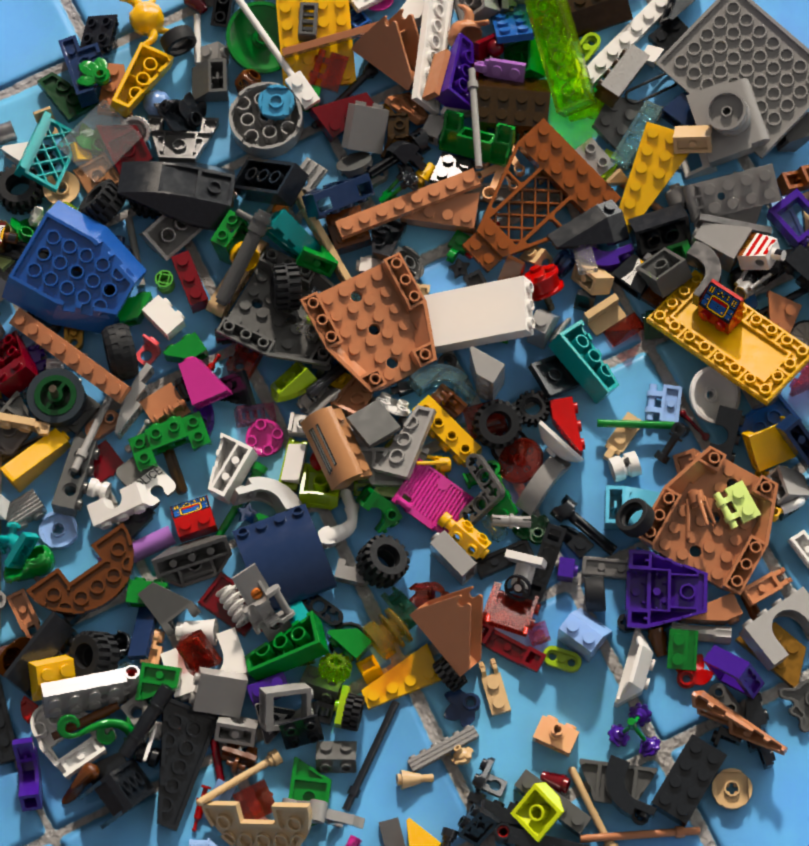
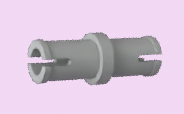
(510, 521)

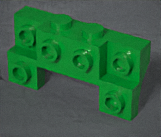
(459, 140)
(168, 435)

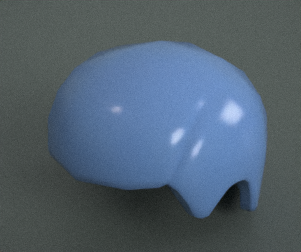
(152, 97)

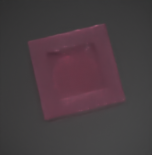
(539, 633)

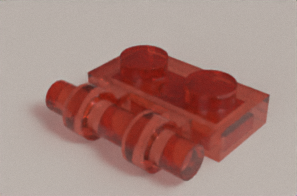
(334, 71)

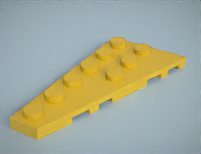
(650, 171)

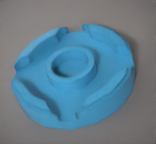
(276, 102)

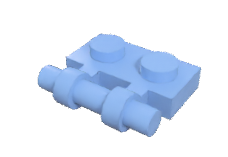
(670, 403)

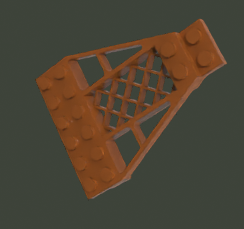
(562, 169)

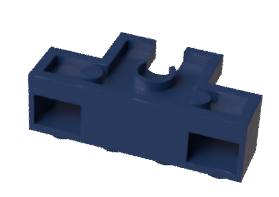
(73, 57)
(341, 195)

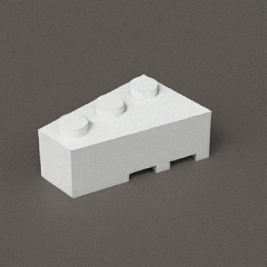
(230, 468)

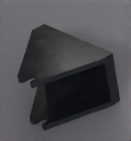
(122, 789)

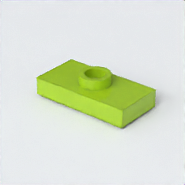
(339, 705)

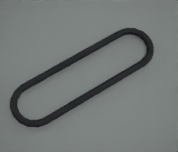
(646, 82)

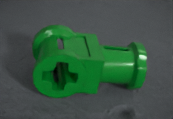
(469, 479)

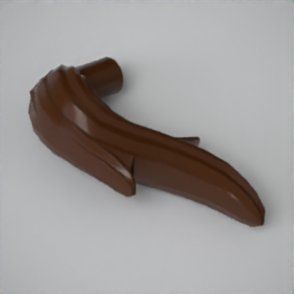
(87, 774)

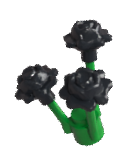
(409, 179)

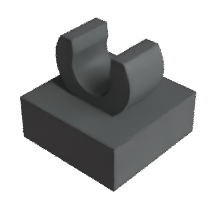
(507, 6)

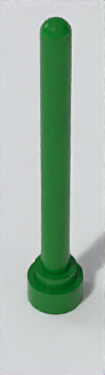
(257, 471)

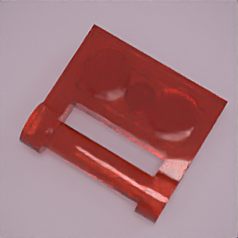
(469, 414)

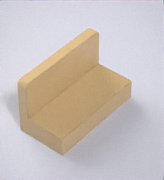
(692, 139)
(604, 315)

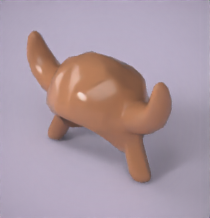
(468, 26)

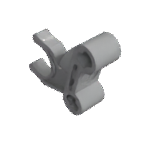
(322, 814)

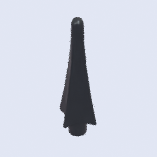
(401, 388)

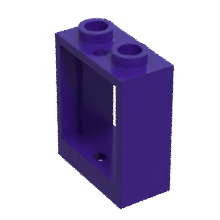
(774, 217)
(733, 671)

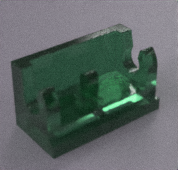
(401, 606)

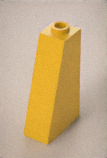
(36, 459)

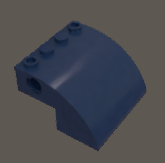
(287, 554)

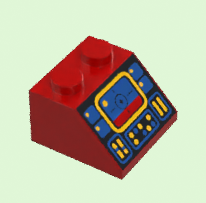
(721, 307)
(193, 519)

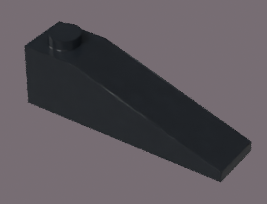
(595, 226)

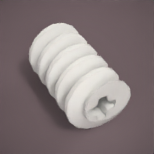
(233, 603)

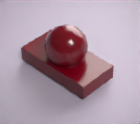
(487, 47)

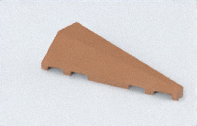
(738, 726)

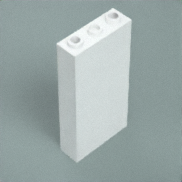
(481, 314)

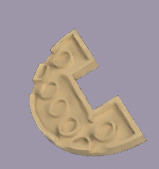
(289, 827)

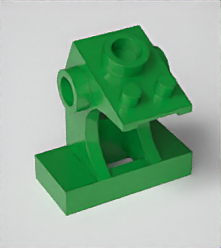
(371, 499)

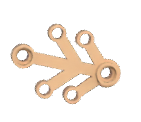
(498, 170)

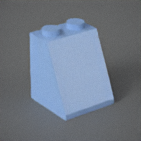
(583, 634)

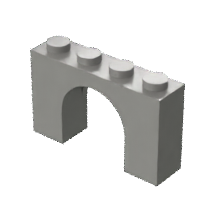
(759, 633)

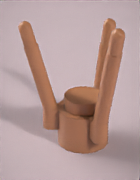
(697, 500)

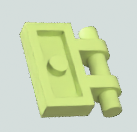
(742, 503)

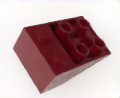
(16, 365)

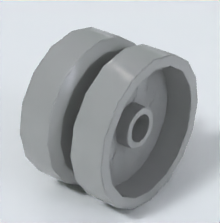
(720, 105)

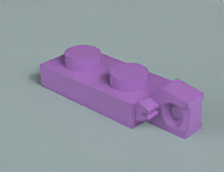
(501, 69)

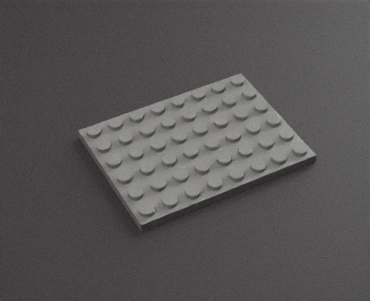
(745, 42)

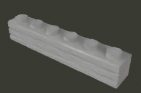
(443, 748)

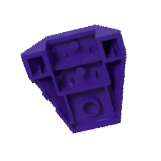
(662, 590)

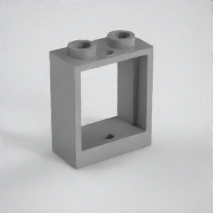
(266, 703)

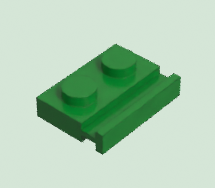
(682, 649)

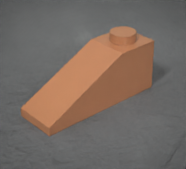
(719, 612)

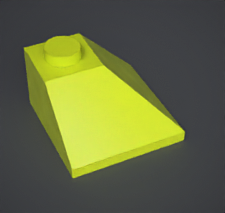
(538, 810)

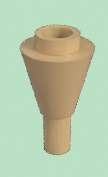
(408, 779)

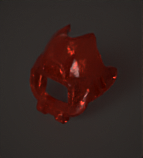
(425, 591)

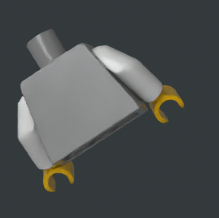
(791, 490)

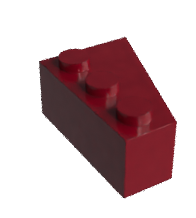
(332, 116)

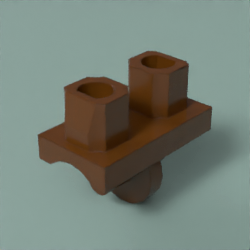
(449, 401)
(239, 759)

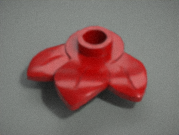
(698, 677)

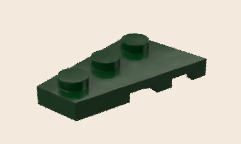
(63, 97)

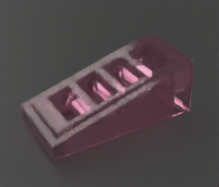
(246, 409)

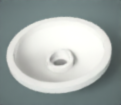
(720, 390)
(557, 445)

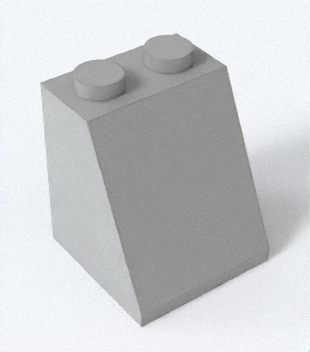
(723, 240)

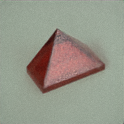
(623, 329)

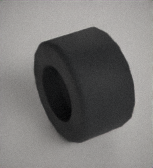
(595, 594)

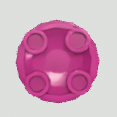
(265, 437)

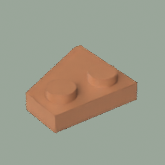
(782, 311)

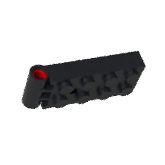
(521, 837)

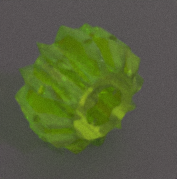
(335, 667)

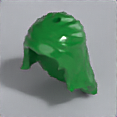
(39, 563)

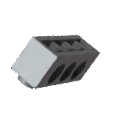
(72, 504)

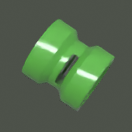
(165, 281)

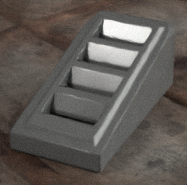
(308, 33)

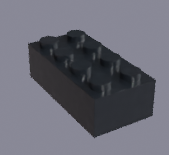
(270, 181)
(688, 780)

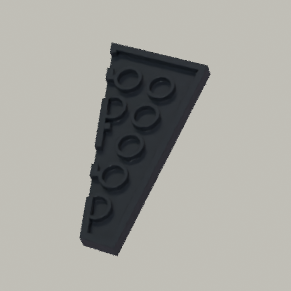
(182, 752)

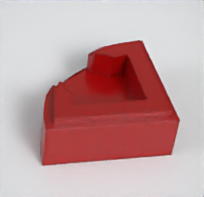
(27, 708)

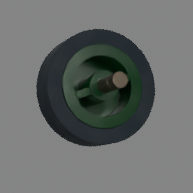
(56, 397)

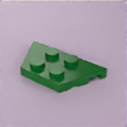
(308, 783)

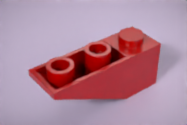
(564, 419)

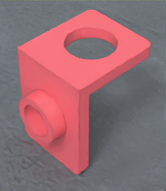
(150, 345)

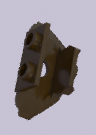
(397, 128)

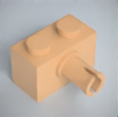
(556, 735)

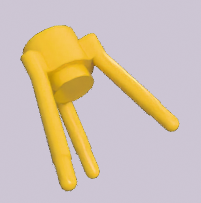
(439, 463)

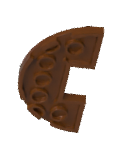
(96, 585)

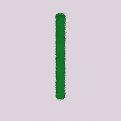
(635, 424)

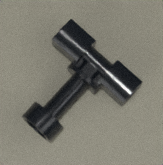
(679, 430)

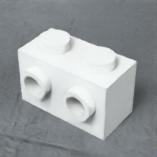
(164, 317)

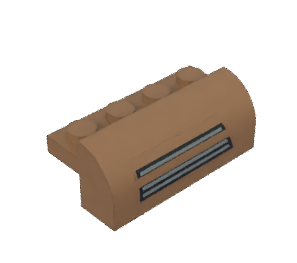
(335, 447)

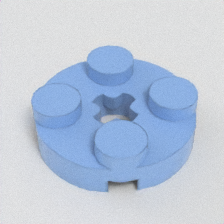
(56, 540)

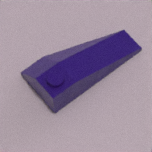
(454, 88)

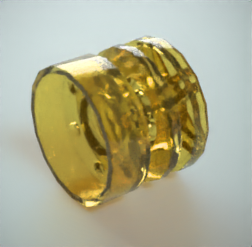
(387, 633)

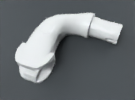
(331, 536)

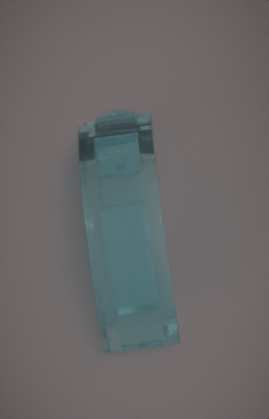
(436, 374)

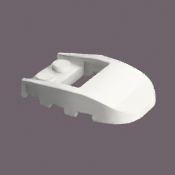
(73, 760)

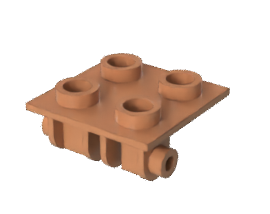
(164, 404)

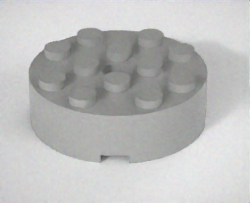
(260, 136)

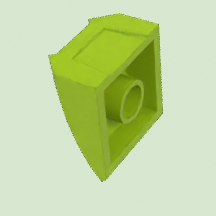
(292, 383)
(316, 491)

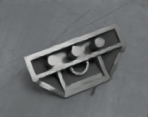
(193, 560)

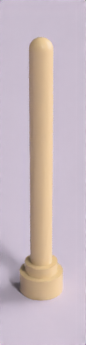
(272, 759)
(589, 804)

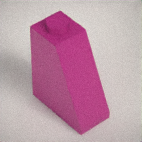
(202, 383)

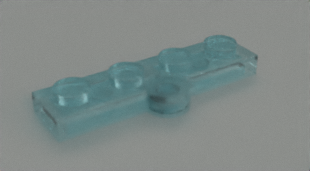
(630, 142)

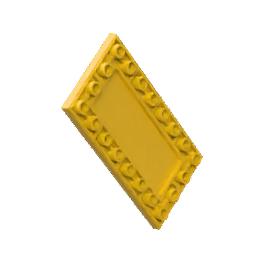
(753, 356)

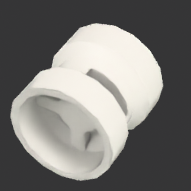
(98, 489)

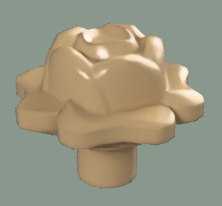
(462, 755)

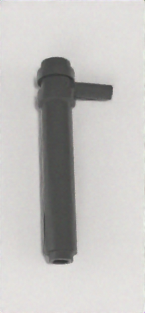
(256, 230)

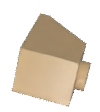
(594, 283)

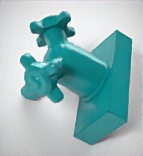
(20, 546)

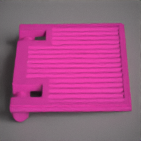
(431, 497)

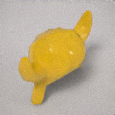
(146, 19)

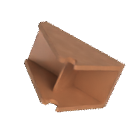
(392, 48)
(454, 627)

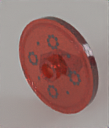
(520, 460)

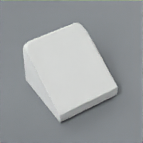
(655, 53)

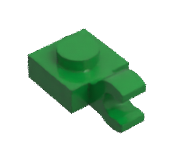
(455, 246)

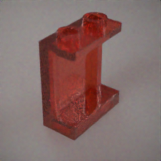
(510, 614)

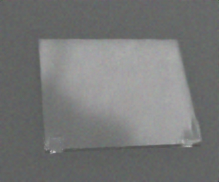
(99, 141)

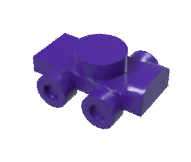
(37, 354)

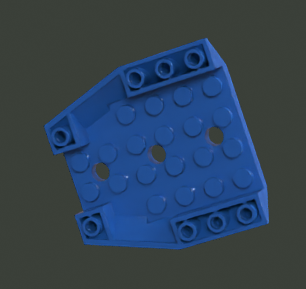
(47, 284)

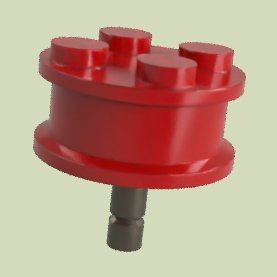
(545, 283)

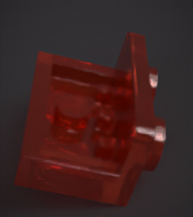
(198, 651)

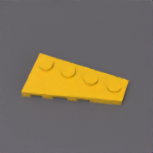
(404, 678)

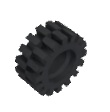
(535, 398)
(448, 675)
(352, 712)

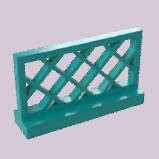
(32, 149)

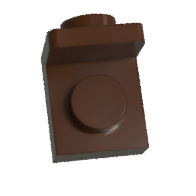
(652, 298)

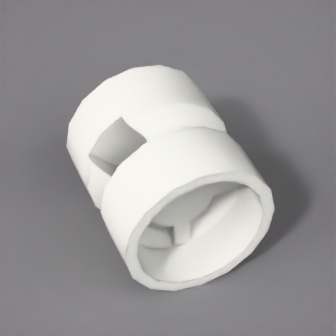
(625, 466)

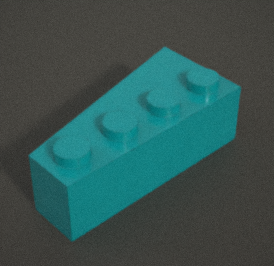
(584, 362)

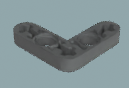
(487, 492)

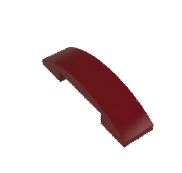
(511, 649)

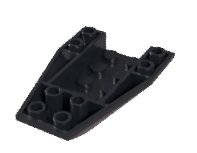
(180, 190)

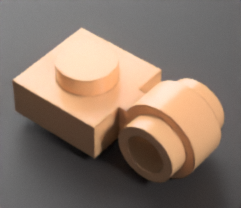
(155, 651)

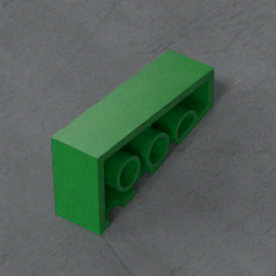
(289, 648)

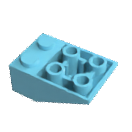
(617, 495)

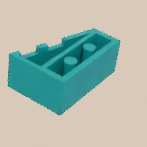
(289, 234)

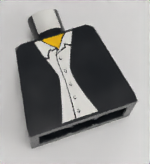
(629, 278)

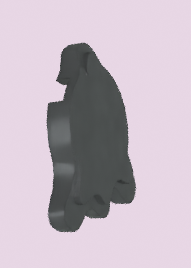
(800, 703)

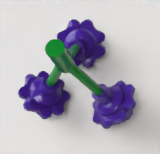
(641, 715)

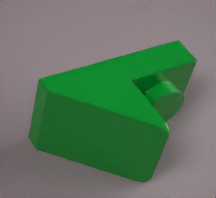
(317, 261)

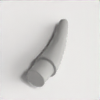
(559, 329)

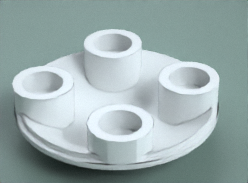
(394, 406)

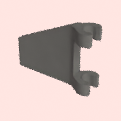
(166, 605)

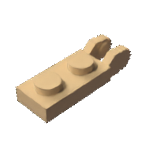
(494, 689)

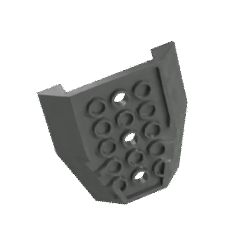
(266, 329)

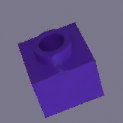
(567, 569)

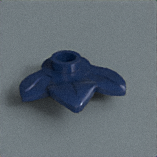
(458, 707)

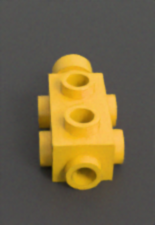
(468, 535)

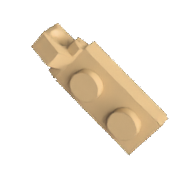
(24, 424)
(620, 438)

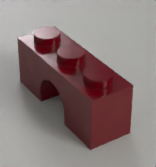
(190, 281)

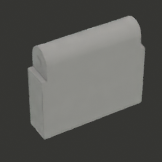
(723, 147)

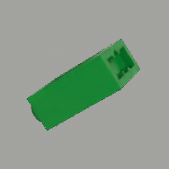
(224, 240)

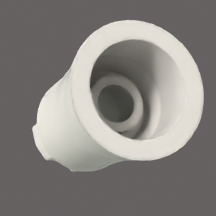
(208, 627)

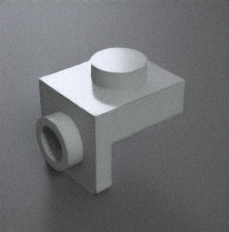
(214, 51)

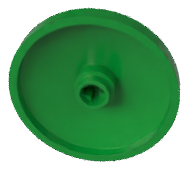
(246, 44)

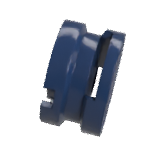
(564, 262)

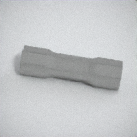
(715, 634)

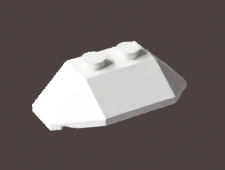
(635, 671)

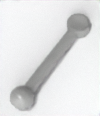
(147, 422)

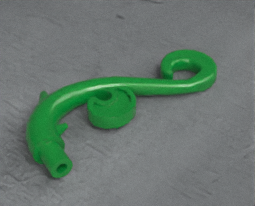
(98, 726)

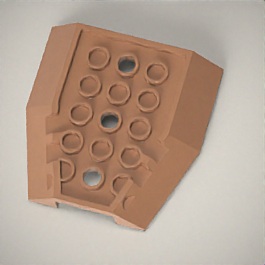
(390, 303)
(724, 553)

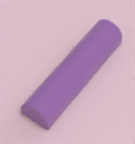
(152, 544)

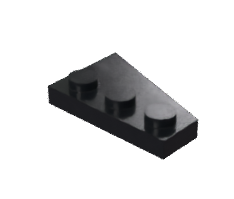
(386, 238)

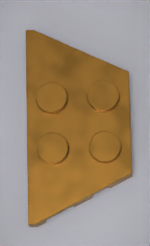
(791, 667)

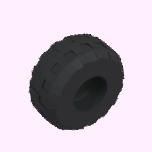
(120, 351)

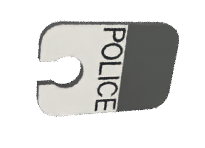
(150, 477)

